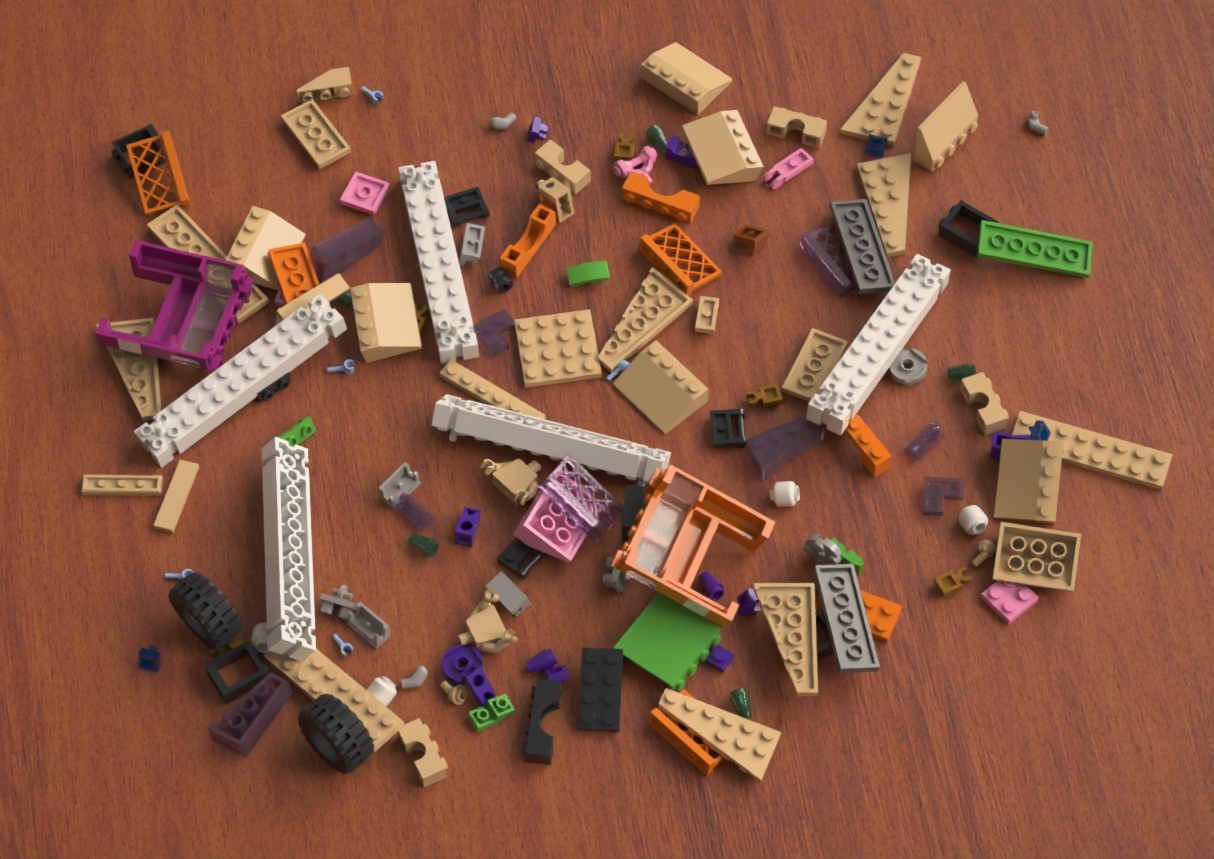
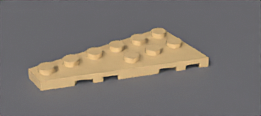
(886, 104)
(887, 193)
(647, 315)
(138, 370)
(792, 622)
(728, 734)

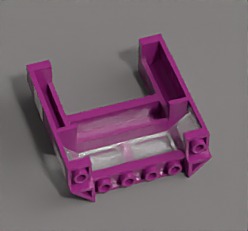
(196, 309)

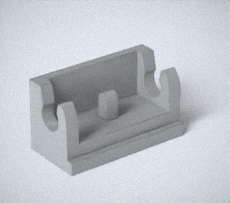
(471, 244)
(399, 482)
(509, 594)
(369, 625)

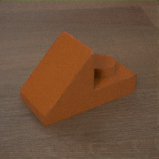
(754, 237)

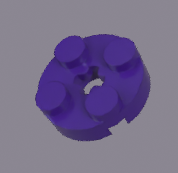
(454, 656)

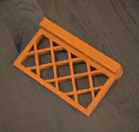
(171, 164)
(668, 265)
(682, 742)

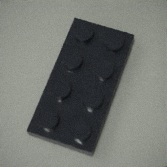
(600, 689)

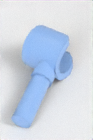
(373, 95)
(347, 367)
(621, 367)
(178, 576)
(342, 645)

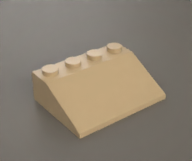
(684, 77)
(946, 128)
(723, 148)
(259, 234)
(385, 319)
(661, 387)
(1028, 480)
(1037, 556)

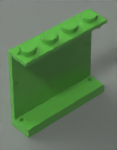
(669, 641)

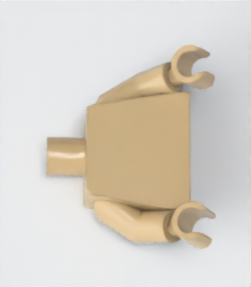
(514, 479)
(486, 628)

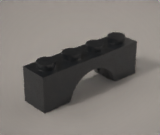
(546, 699)

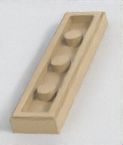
(329, 289)
(122, 485)
(176, 496)

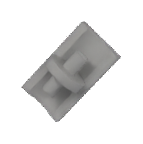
(616, 578)
(329, 602)

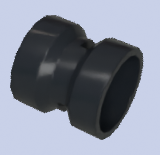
(500, 280)

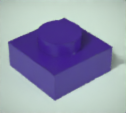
(720, 658)
(557, 673)

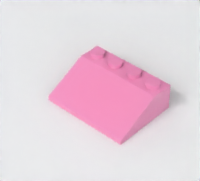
(549, 528)

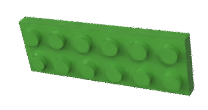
(1034, 249)

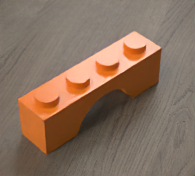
(680, 206)
(538, 228)
(872, 452)

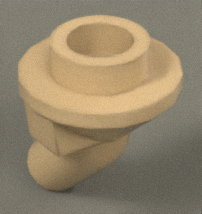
(987, 549)
(457, 694)

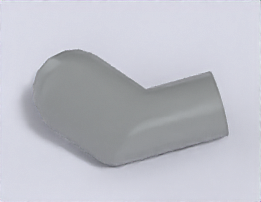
(502, 123)

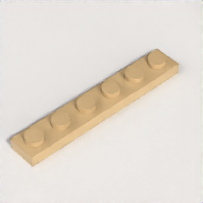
(485, 391)

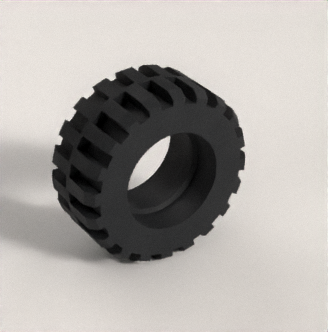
(205, 610)
(336, 733)

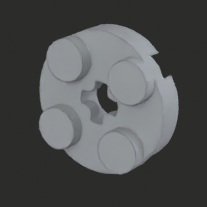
(908, 376)
(823, 551)

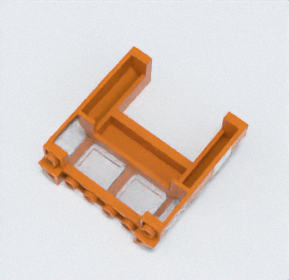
(676, 533)

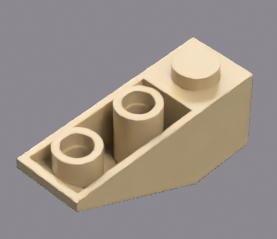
(328, 85)

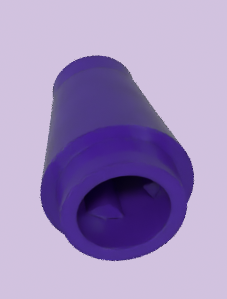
(711, 586)
(541, 661)

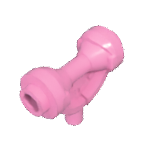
(646, 156)

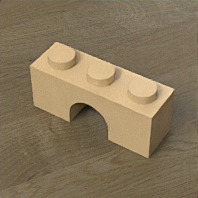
(784, 120)
(573, 176)
(979, 389)
(416, 737)

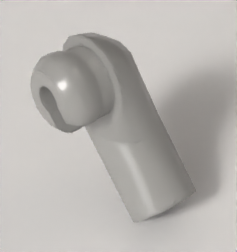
(1034, 124)
(417, 679)

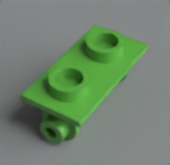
(299, 431)

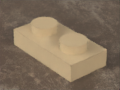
(707, 315)

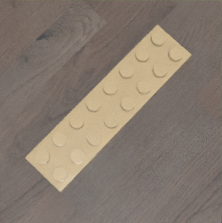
(180, 232)
(1103, 452)
(321, 676)

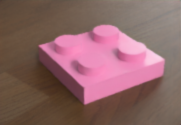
(365, 193)
(1009, 599)

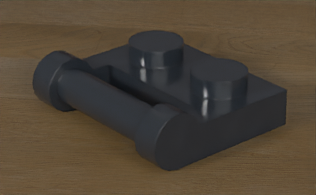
(466, 201)
(722, 429)
(516, 554)

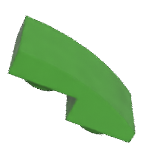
(588, 272)
(850, 558)
(491, 713)

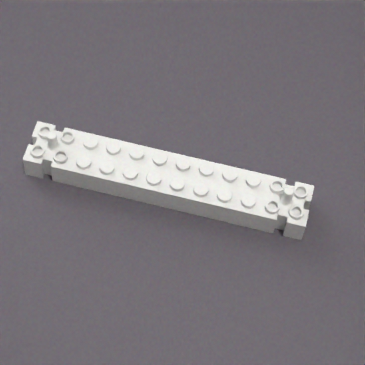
(438, 262)
(878, 344)
(240, 380)
(548, 438)
(288, 550)

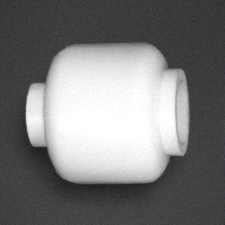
(785, 494)
(973, 520)
(259, 637)
(383, 690)

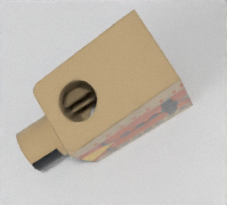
(556, 197)

